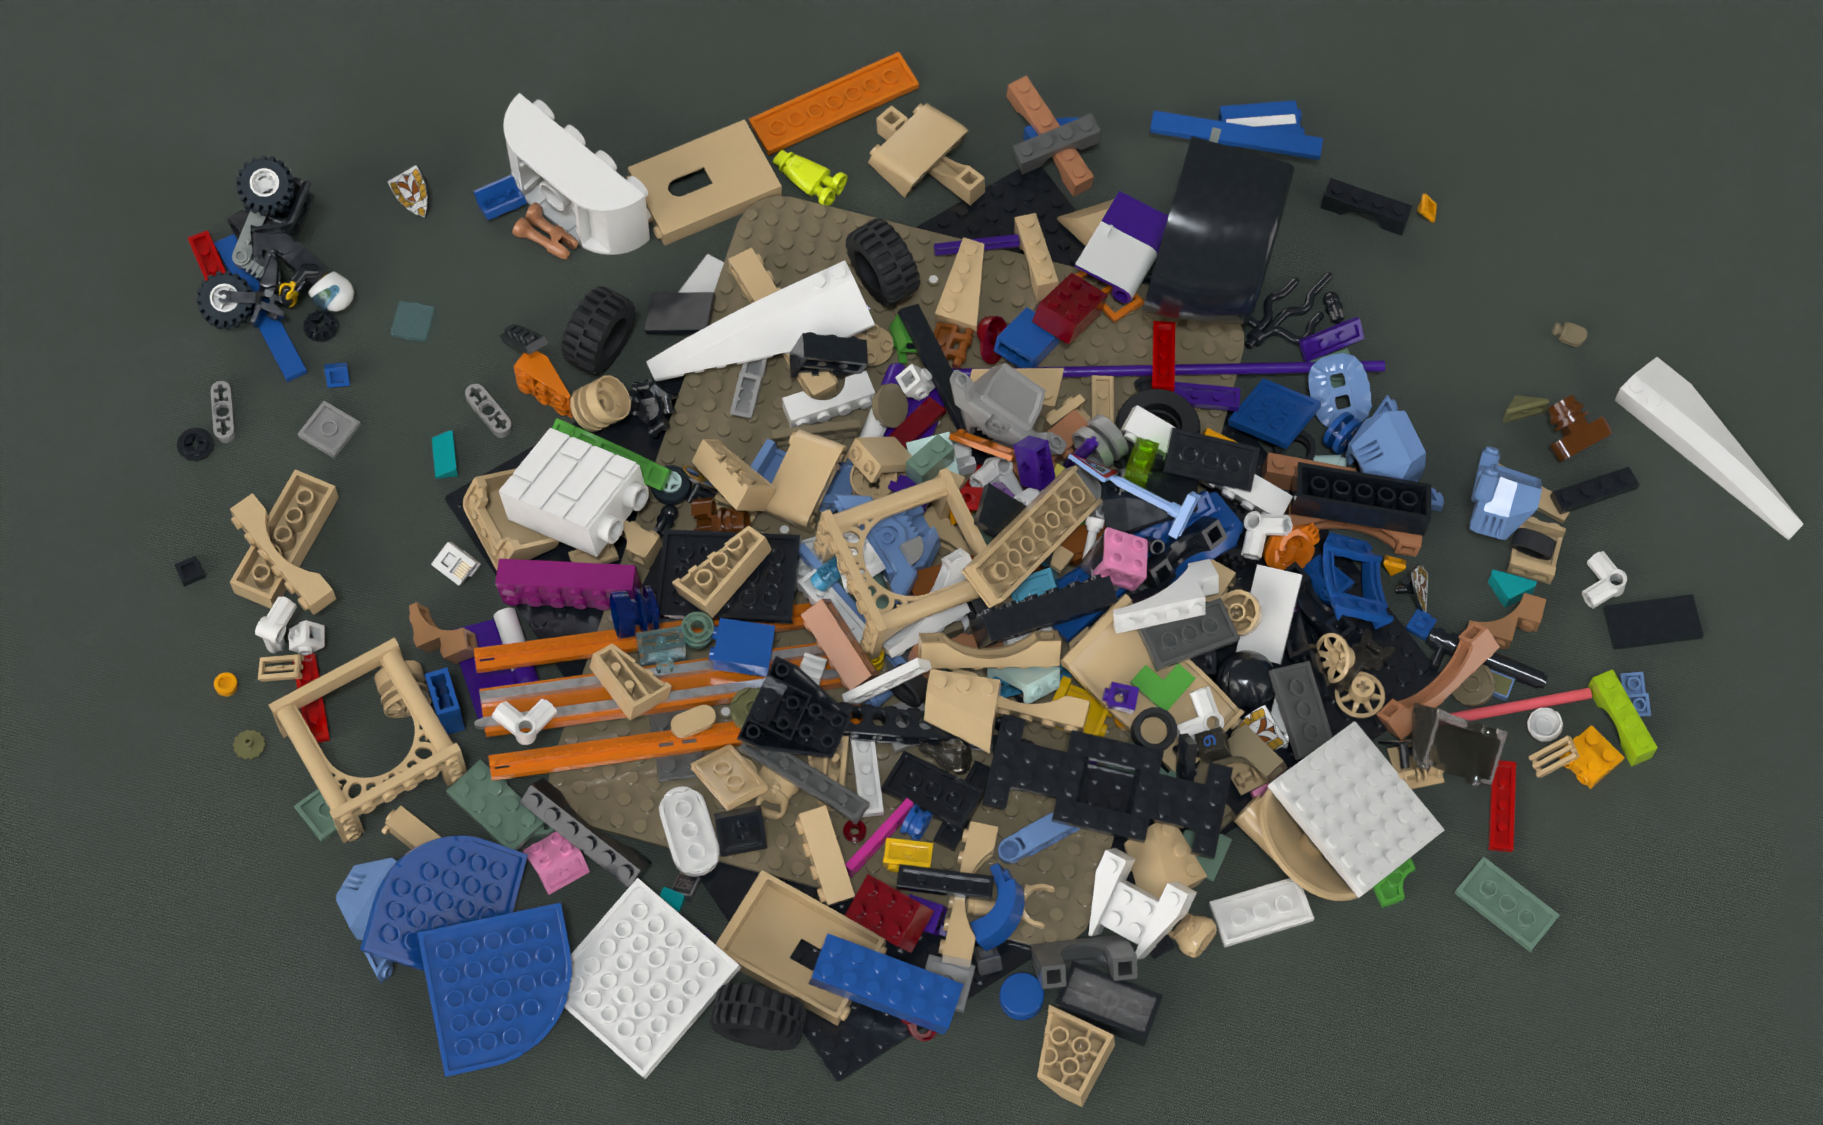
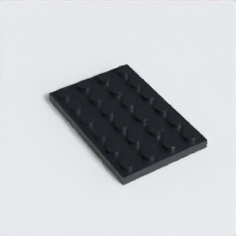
(764, 595)

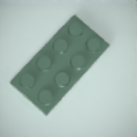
(495, 807)
(1507, 904)

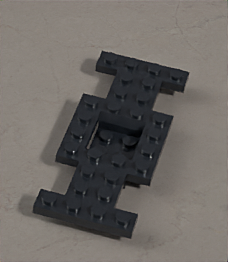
(1107, 797)

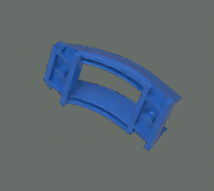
(1232, 526)
(1373, 604)

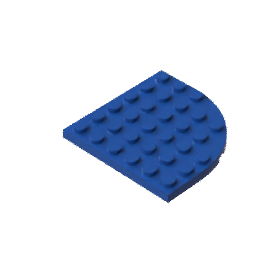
(439, 887)
(496, 985)

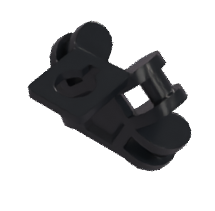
(653, 407)

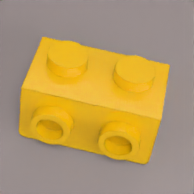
(906, 853)

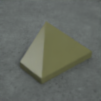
(1525, 407)

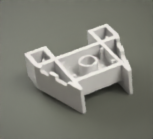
(1131, 909)

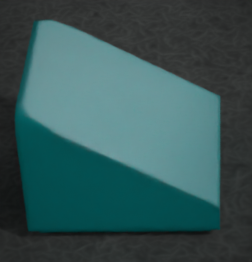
(673, 898)

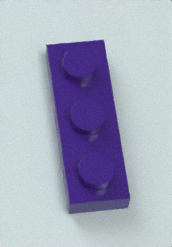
(1331, 339)
(1209, 396)

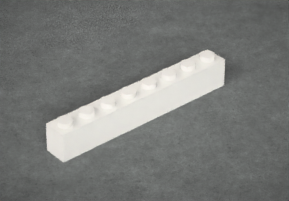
(1263, 497)

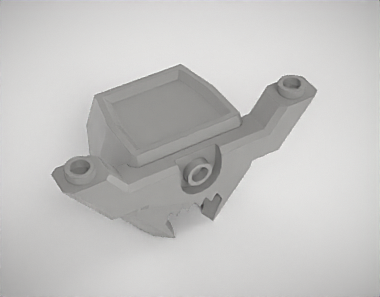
(1002, 406)

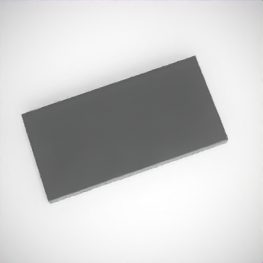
(1189, 637)
(1301, 708)

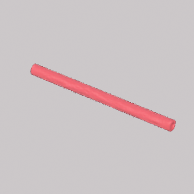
(1525, 705)

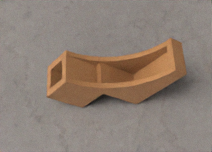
(1526, 616)
(453, 644)

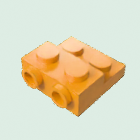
(1595, 759)

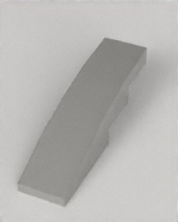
(748, 388)

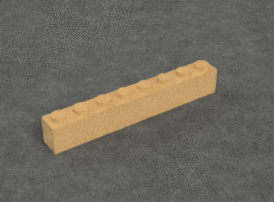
(757, 284)

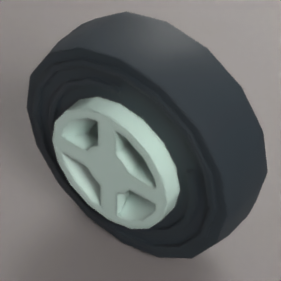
(678, 493)

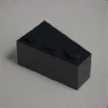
(828, 353)

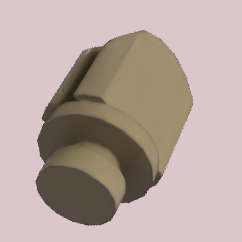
(1570, 333)

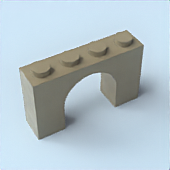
(1250, 749)

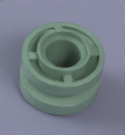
(697, 620)

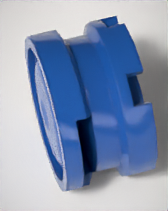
(916, 822)

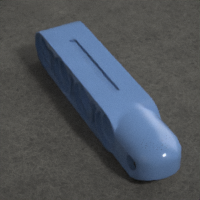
(1033, 839)

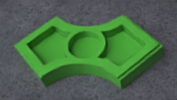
(1390, 889)

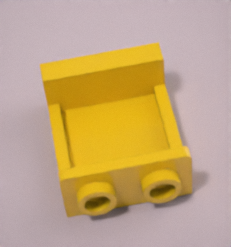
(1097, 713)

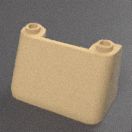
(917, 147)
(805, 479)
(498, 534)

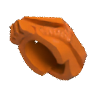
(1296, 546)

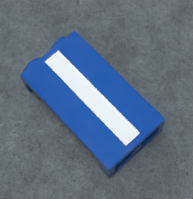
(1272, 115)

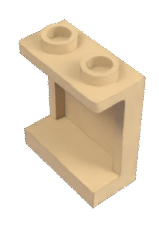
(878, 456)
(1535, 568)

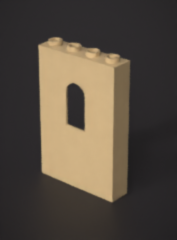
(737, 175)
(770, 928)

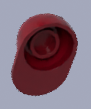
(987, 332)

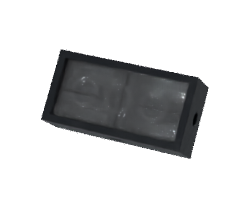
(1109, 1004)

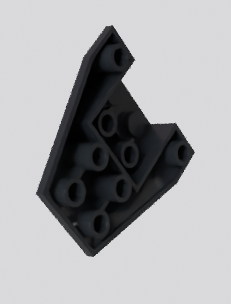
(1131, 513)
(794, 715)

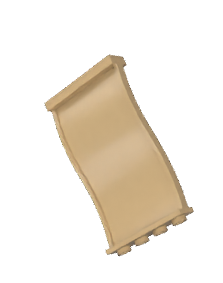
(1112, 657)

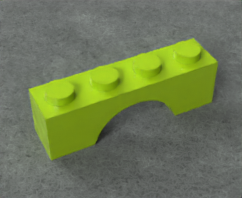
(1633, 734)

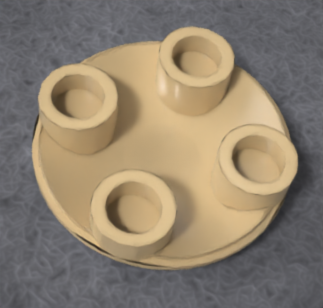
(879, 344)

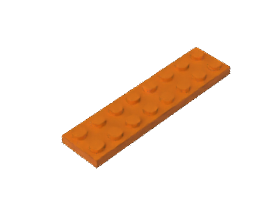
(833, 103)

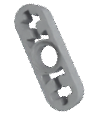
(487, 401)
(218, 404)

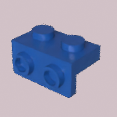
(499, 197)

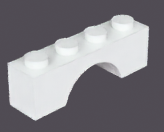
(805, 410)

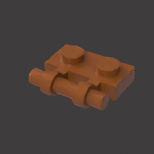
(947, 336)

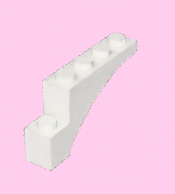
(949, 574)
(1179, 601)

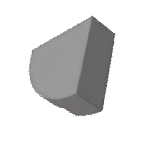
(912, 550)

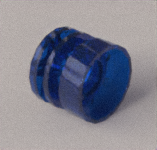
(634, 612)

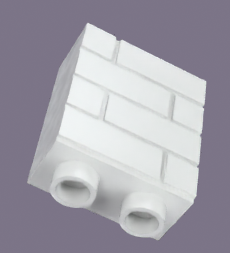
(574, 492)

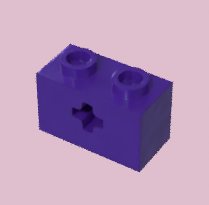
(1034, 462)

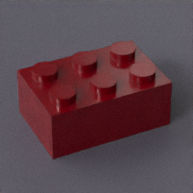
(1070, 308)
(889, 913)

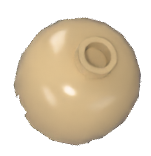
(1243, 610)

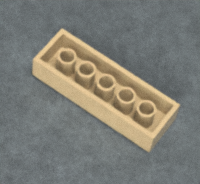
(292, 530)

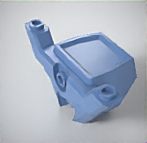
(1390, 448)
(1502, 497)
(889, 535)
(356, 901)

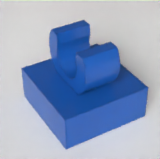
(337, 375)
(1421, 624)

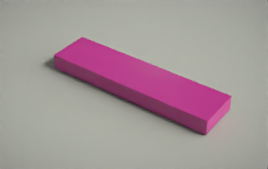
(878, 838)

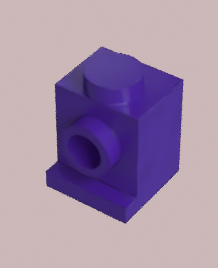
(1128, 693)

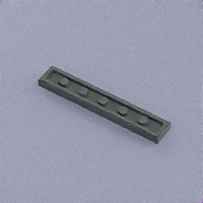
(810, 781)

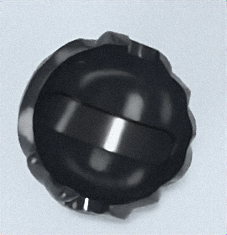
(1245, 679)

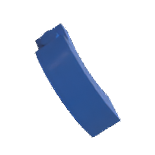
(1005, 915)

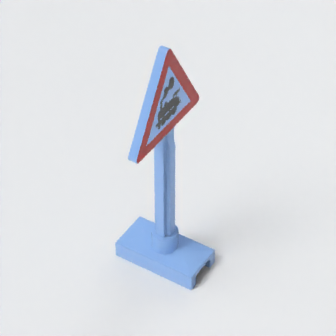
(1180, 513)

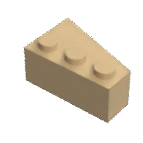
(627, 682)
(834, 768)

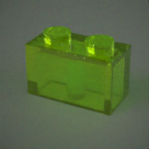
(1141, 462)

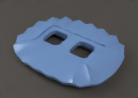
(1356, 387)

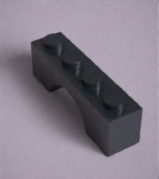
(1388, 212)
(1197, 538)
(1316, 612)

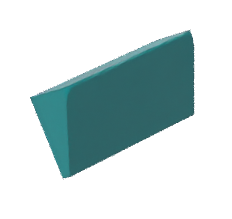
(444, 455)

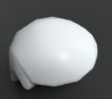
(1545, 724)

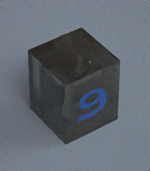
(1213, 745)

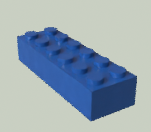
(886, 984)

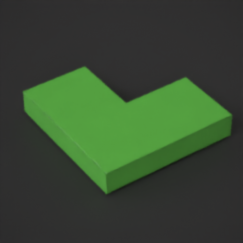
(1163, 692)

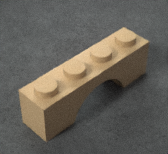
(1039, 261)
(641, 544)

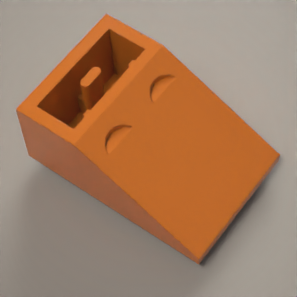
(539, 378)

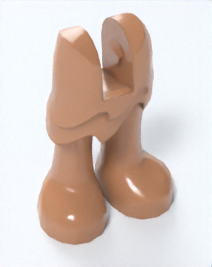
(558, 234)

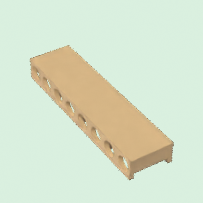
(1031, 537)

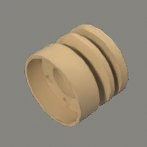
(600, 403)
(862, 486)
(391, 700)

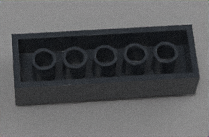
(1361, 498)
(1043, 611)

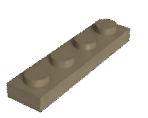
(830, 430)

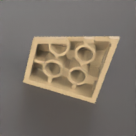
(1085, 221)
(963, 706)
(1163, 860)
(1072, 1055)

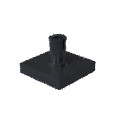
(740, 830)

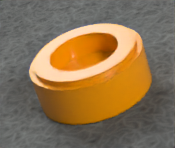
(226, 684)

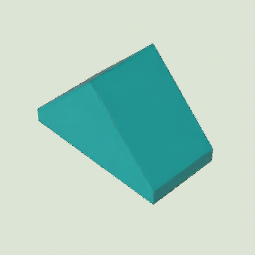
(1510, 587)

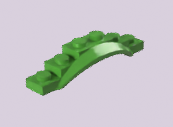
(652, 473)

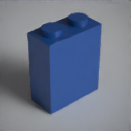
(1024, 341)
(742, 647)
(445, 700)

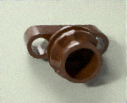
(1577, 432)
(727, 520)

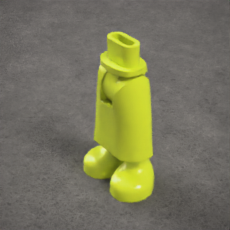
(810, 175)

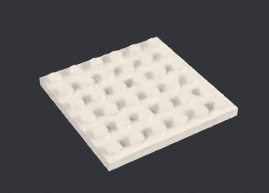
(1356, 809)
(644, 977)

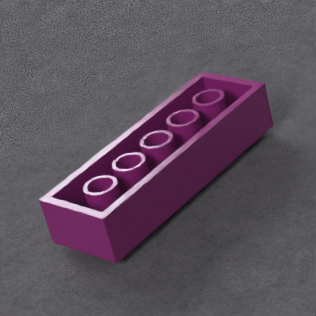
(563, 583)

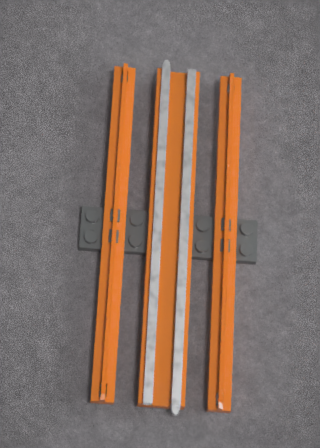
(586, 700)

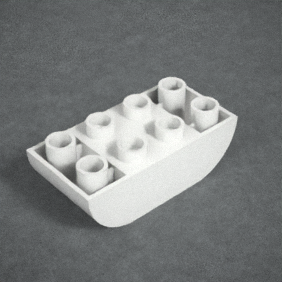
(572, 182)

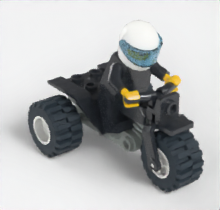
(275, 219)

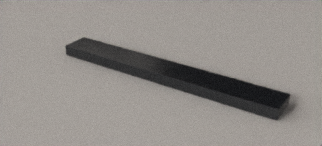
(938, 366)

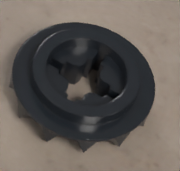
(324, 332)
(186, 440)

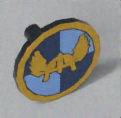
(699, 481)

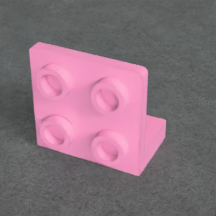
(1123, 559)
(556, 862)

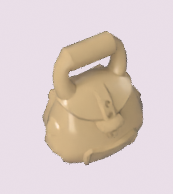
(778, 793)
(1193, 934)

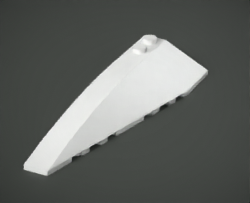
(771, 326)
(1690, 426)

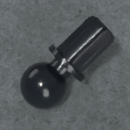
(1333, 306)
(666, 519)

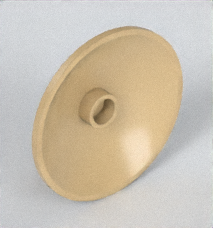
(1289, 846)

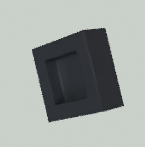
(189, 571)

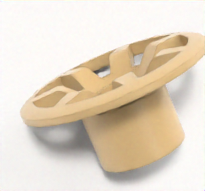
(1337, 657)
(1361, 692)

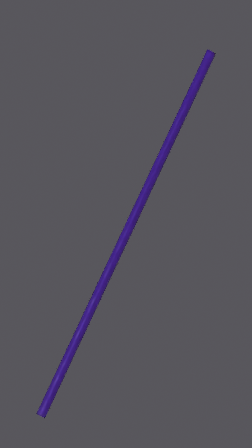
(1196, 369)

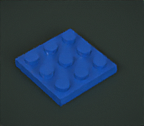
(1274, 413)

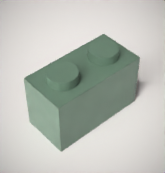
(930, 460)

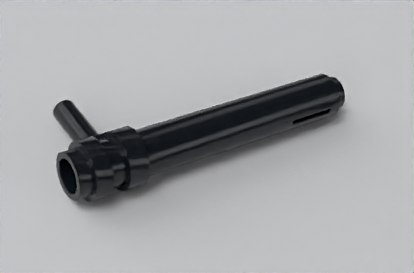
(1447, 644)

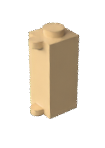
(408, 828)

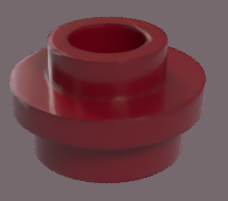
(860, 826)

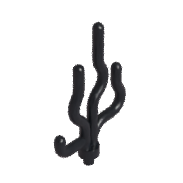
(1267, 328)

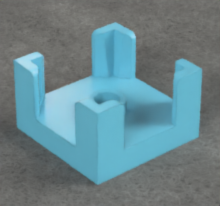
(1036, 584)

